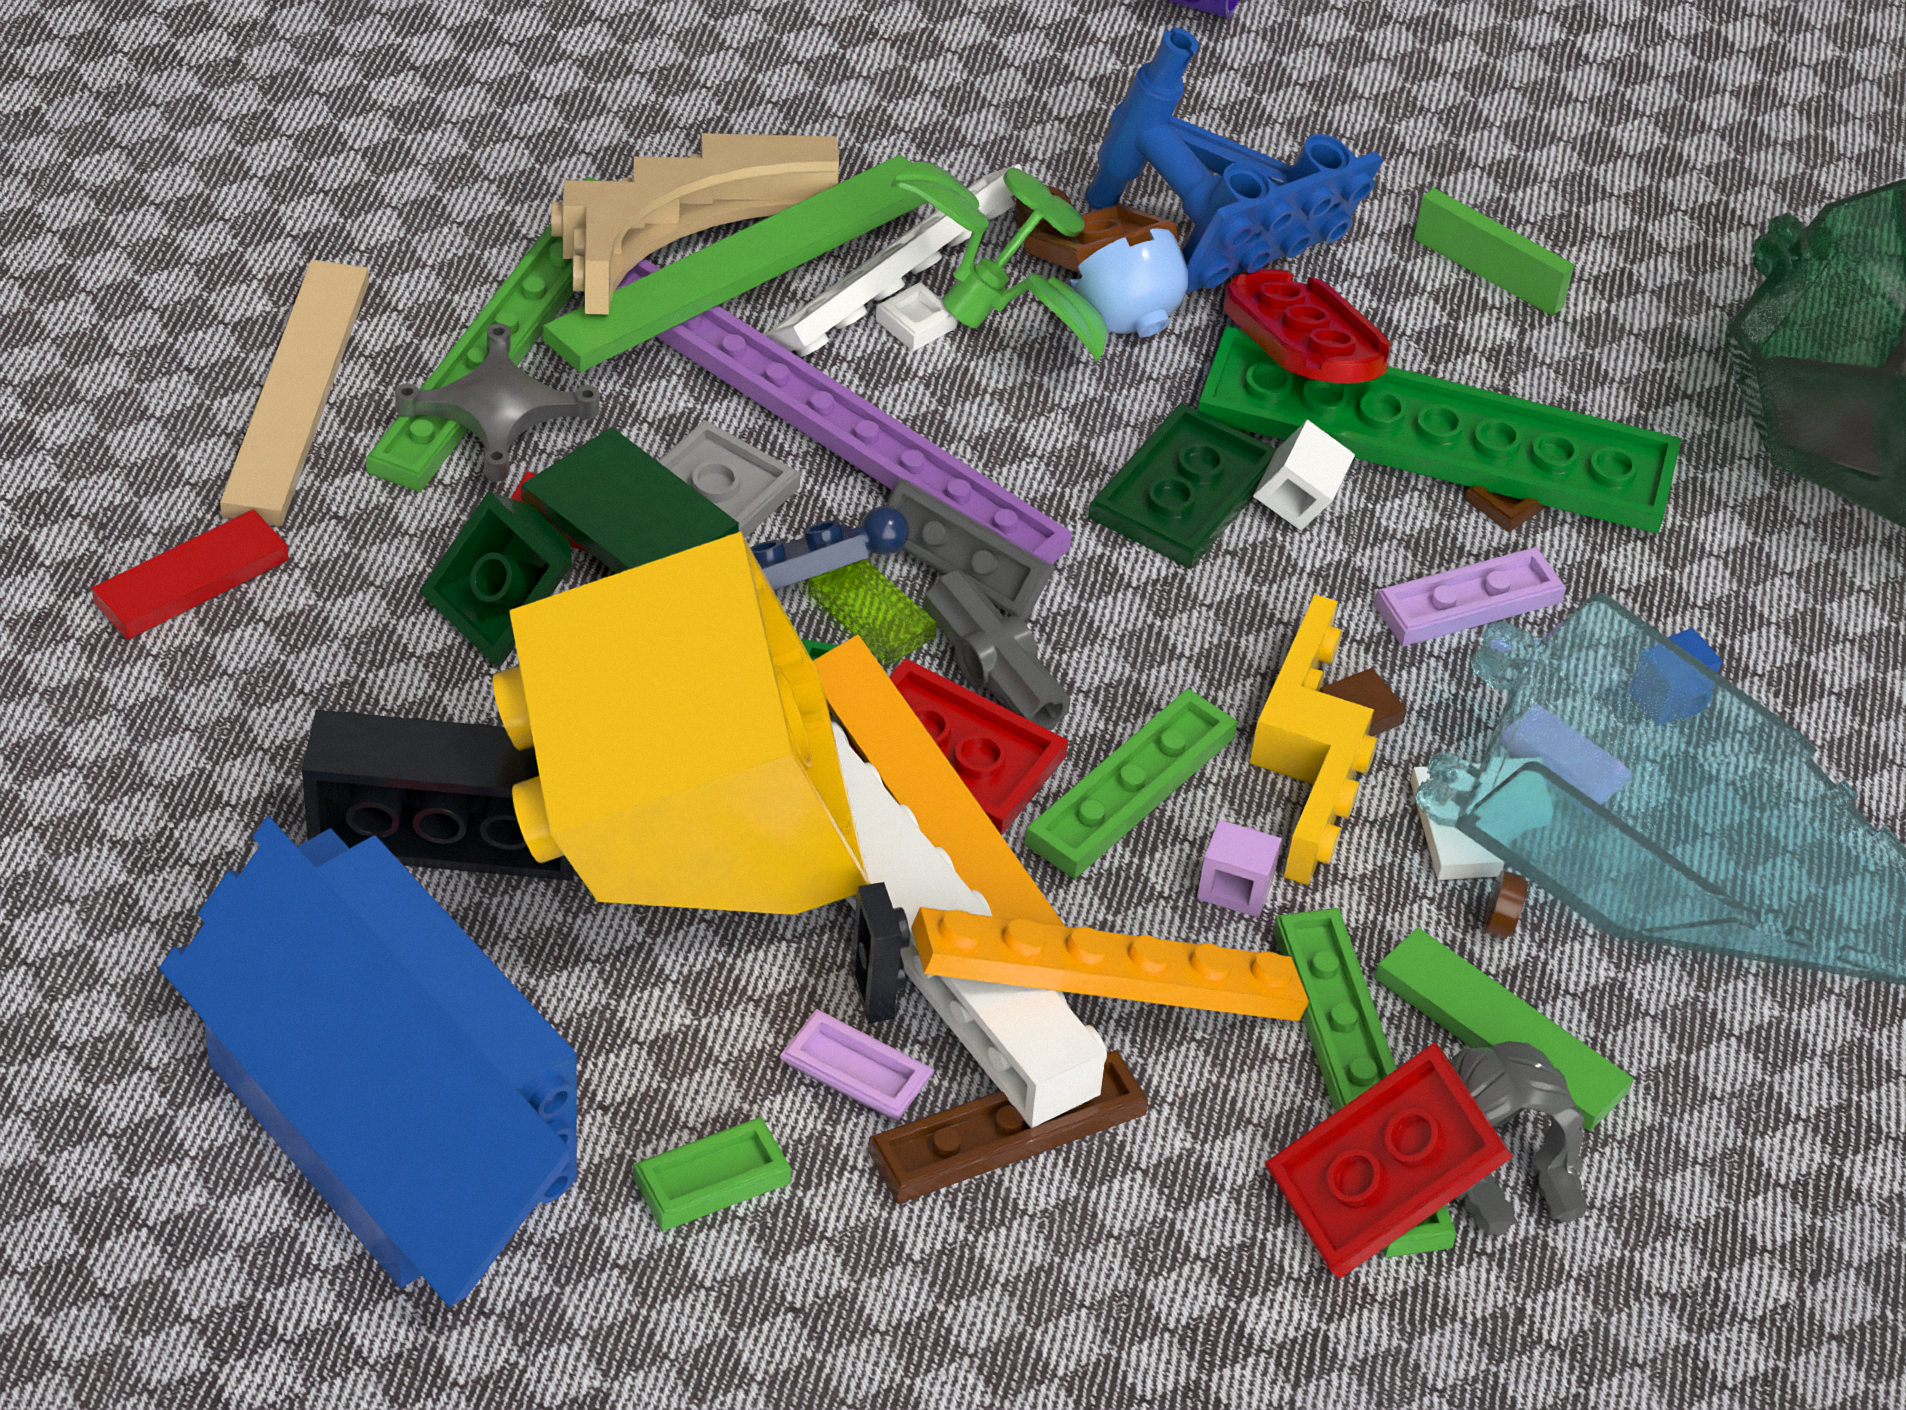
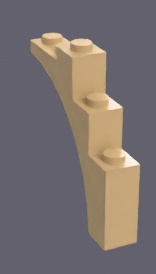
(735, 178)

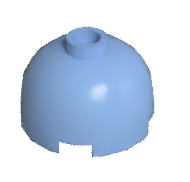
(1135, 284)

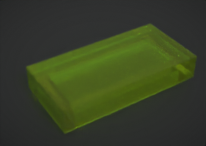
(873, 609)

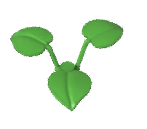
(983, 284)

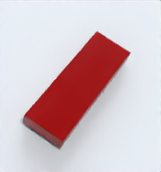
(190, 574)

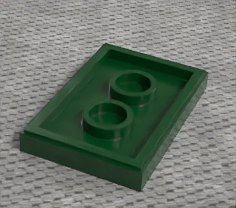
(1183, 485)
(624, 504)

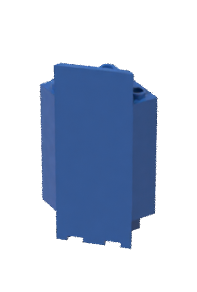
(382, 1054)

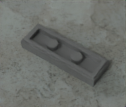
(956, 541)

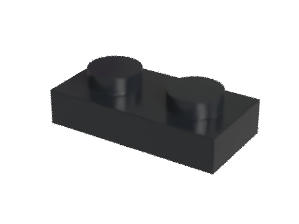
(876, 951)

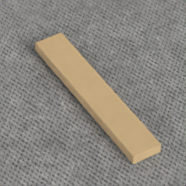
(295, 392)

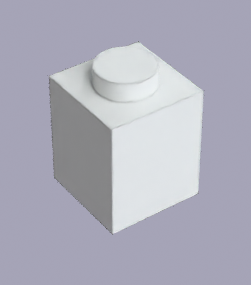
(1304, 475)

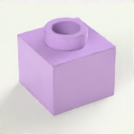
(1239, 868)

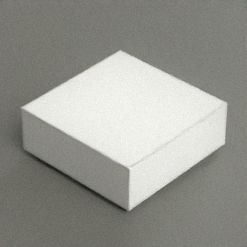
(915, 316)

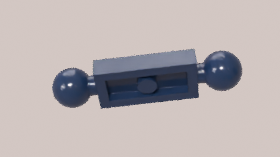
(831, 546)

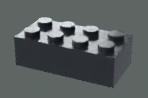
(424, 789)

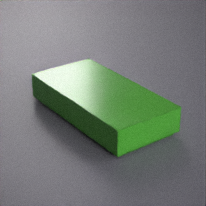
(711, 1173)

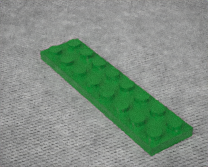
(1454, 434)

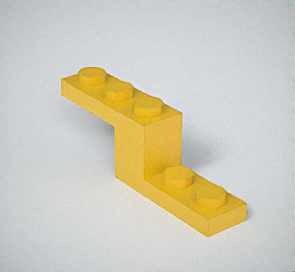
(1314, 740)

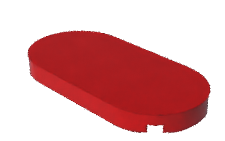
(1307, 327)

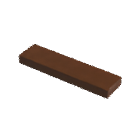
(993, 1134)

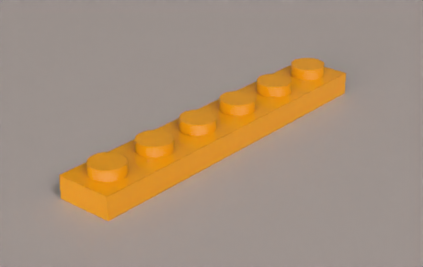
(1107, 964)

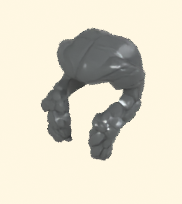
(1505, 1083)

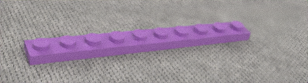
(852, 424)

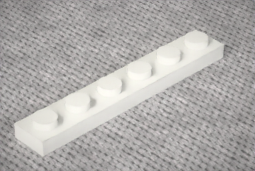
(883, 272)

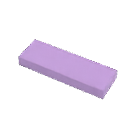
(1469, 596)

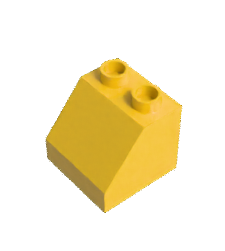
(680, 740)

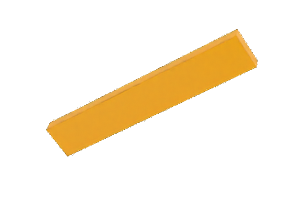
(925, 781)

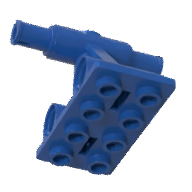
(1256, 206)

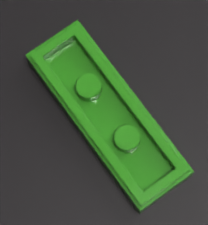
(1493, 251)

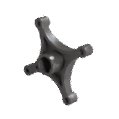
(497, 402)

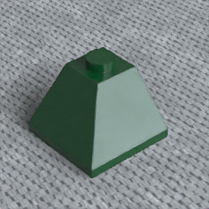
(494, 565)

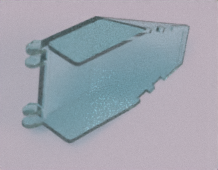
(1670, 803)

